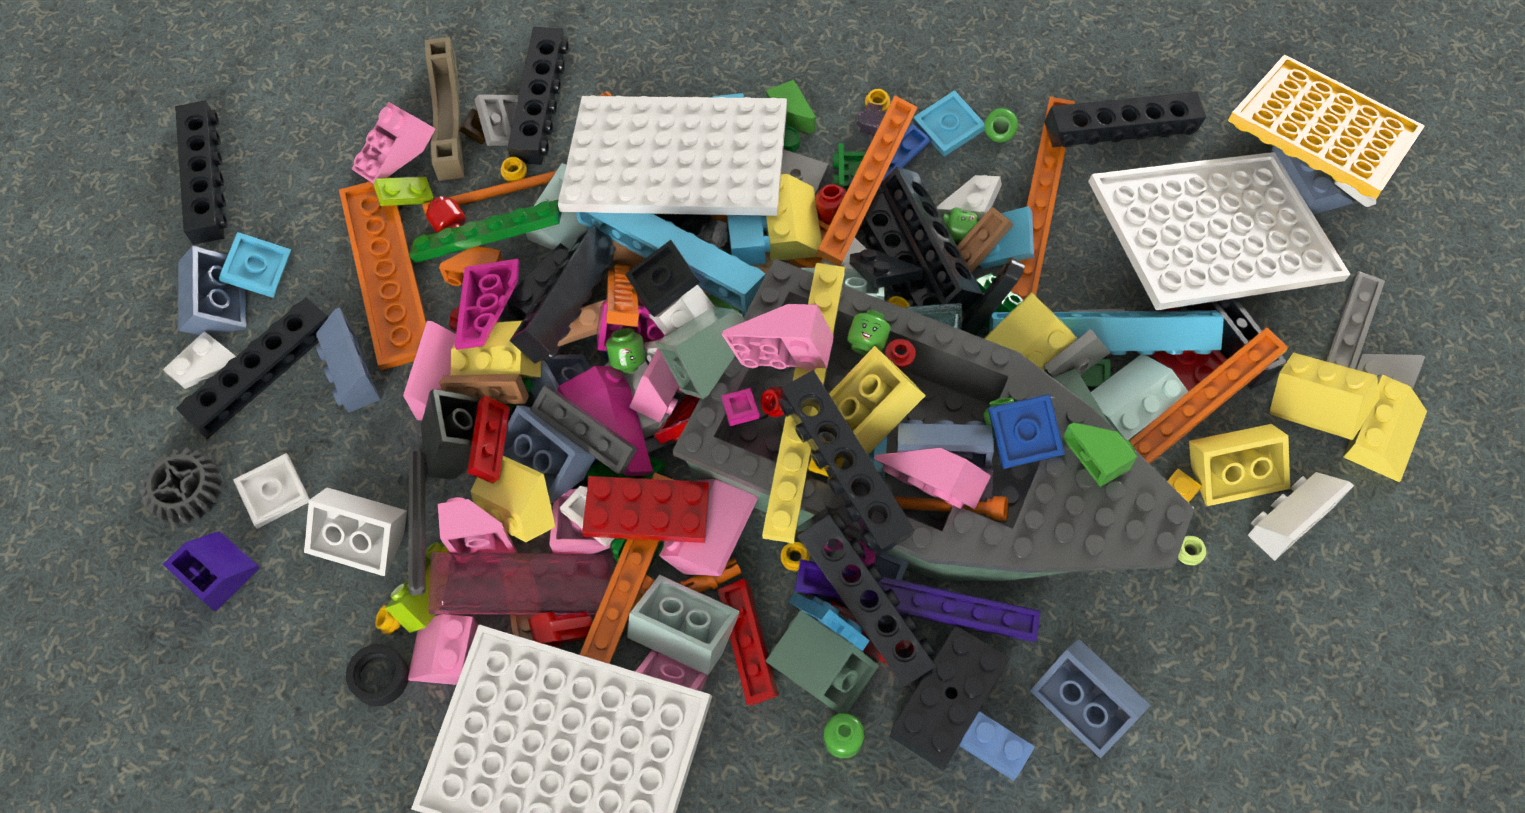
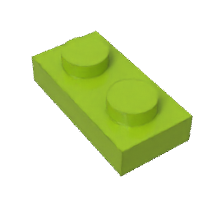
(403, 191)

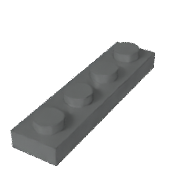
(583, 429)

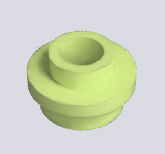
(1199, 548)

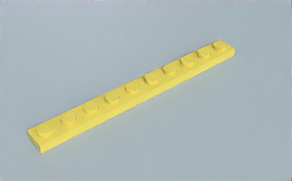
(793, 454)

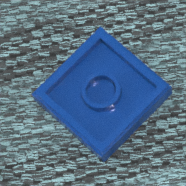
(1026, 431)

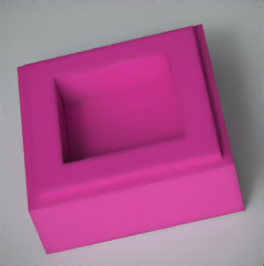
(740, 406)

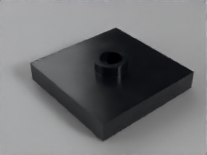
(662, 278)

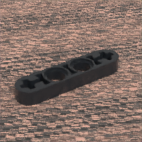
(993, 296)

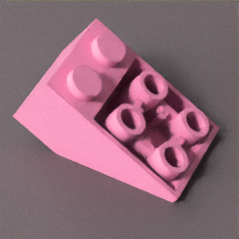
(391, 143)
(783, 338)
(938, 474)

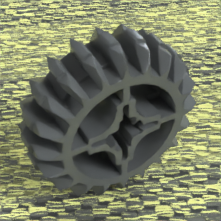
(196, 486)

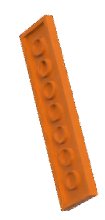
(384, 275)

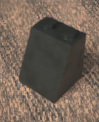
(448, 432)

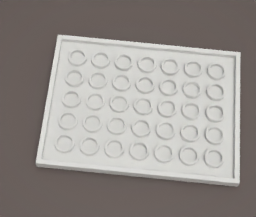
(675, 156)
(1216, 230)
(559, 735)

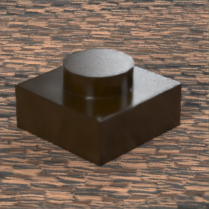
(472, 127)

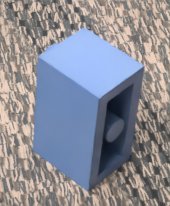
(996, 746)

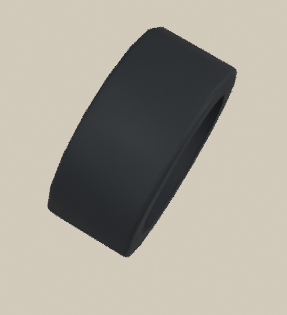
(364, 656)

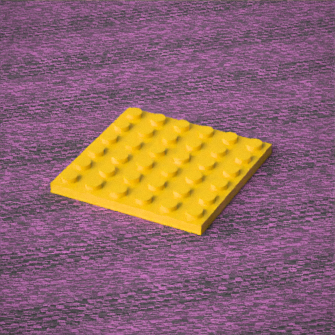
(1327, 126)

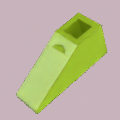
(412, 610)

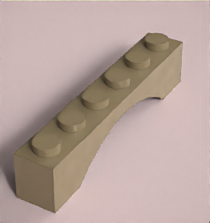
(446, 139)

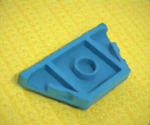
(829, 617)

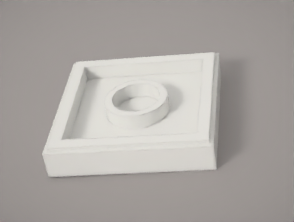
(271, 490)

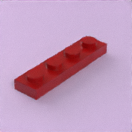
(749, 644)

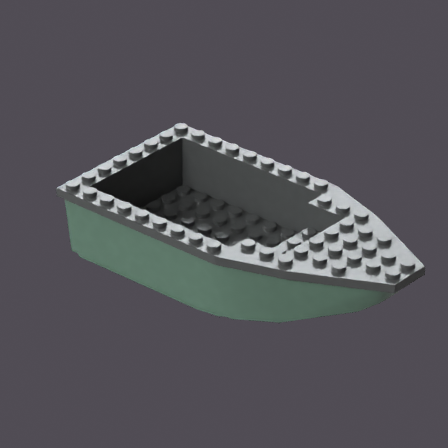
(1055, 509)

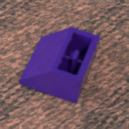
(211, 568)

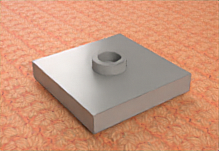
(804, 169)
(1080, 355)

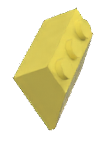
(796, 227)
(1033, 332)
(495, 357)
(1324, 395)
(875, 398)
(1389, 430)
(1241, 464)
(516, 500)

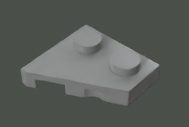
(496, 117)
(1398, 367)

